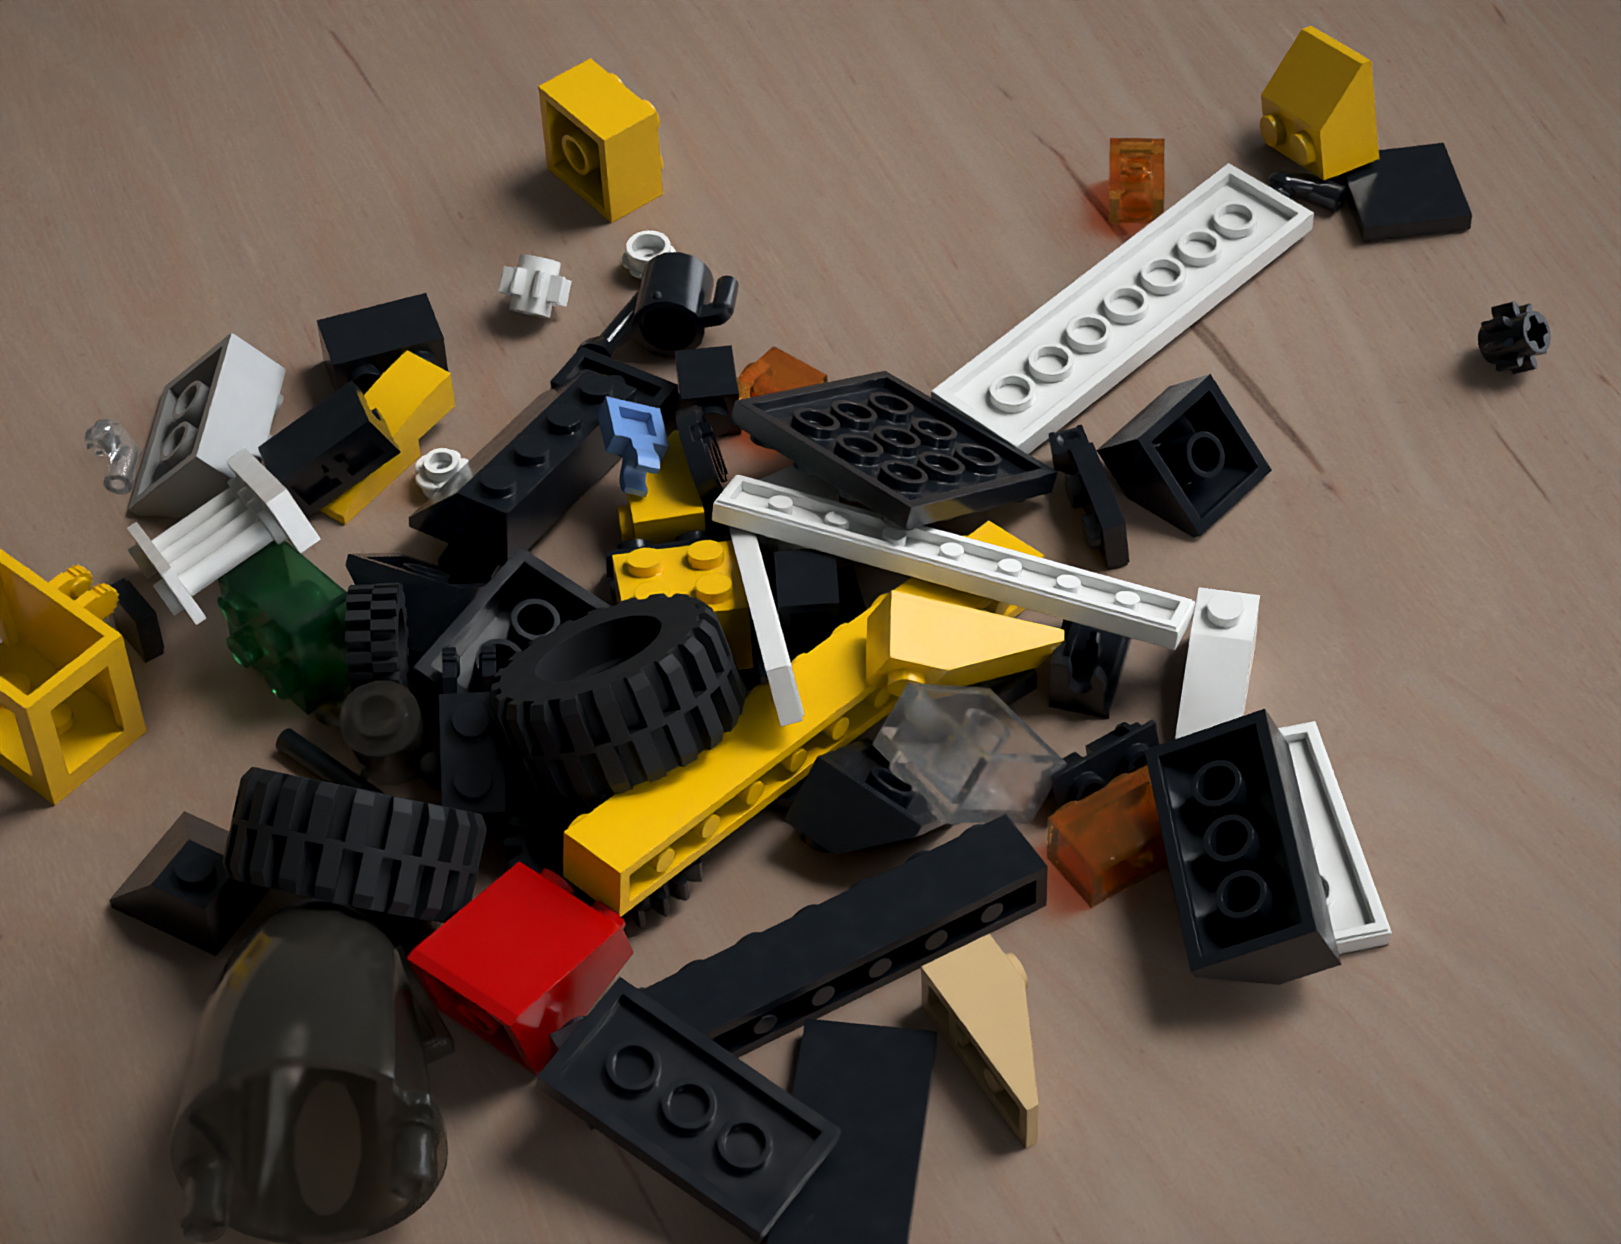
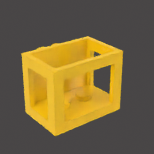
(62, 679)

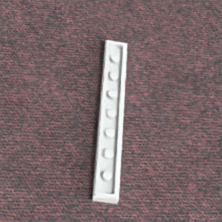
(956, 562)

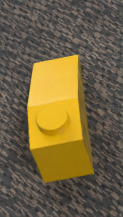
(949, 644)

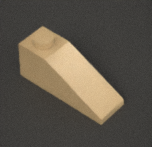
(983, 1013)

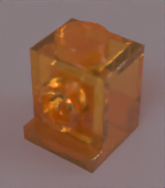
(1136, 180)

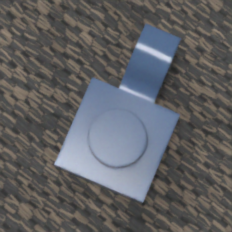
(635, 435)

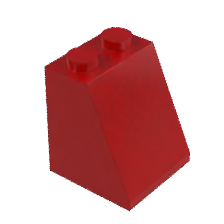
(522, 962)

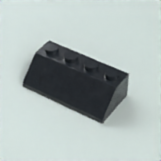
(526, 472)
(1241, 854)

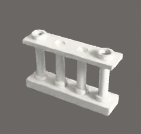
(221, 535)

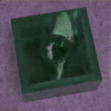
(287, 623)

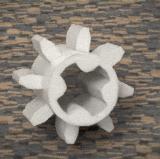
(534, 286)

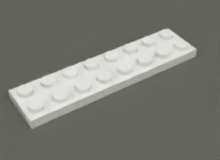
(1125, 309)

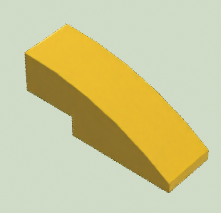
(411, 400)

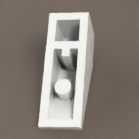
(1218, 659)

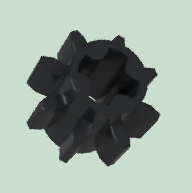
(1514, 337)

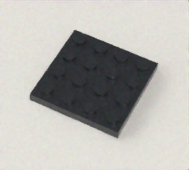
(892, 449)

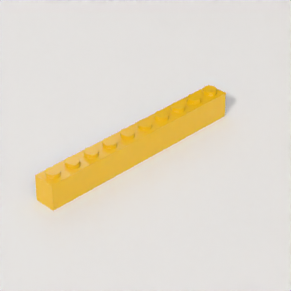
(663, 826)

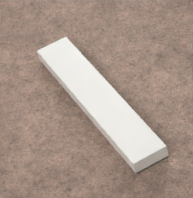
(767, 627)

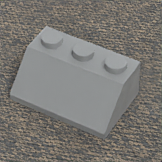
(201, 422)

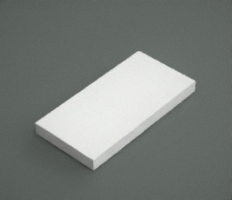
(1345, 877)

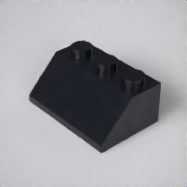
(509, 612)

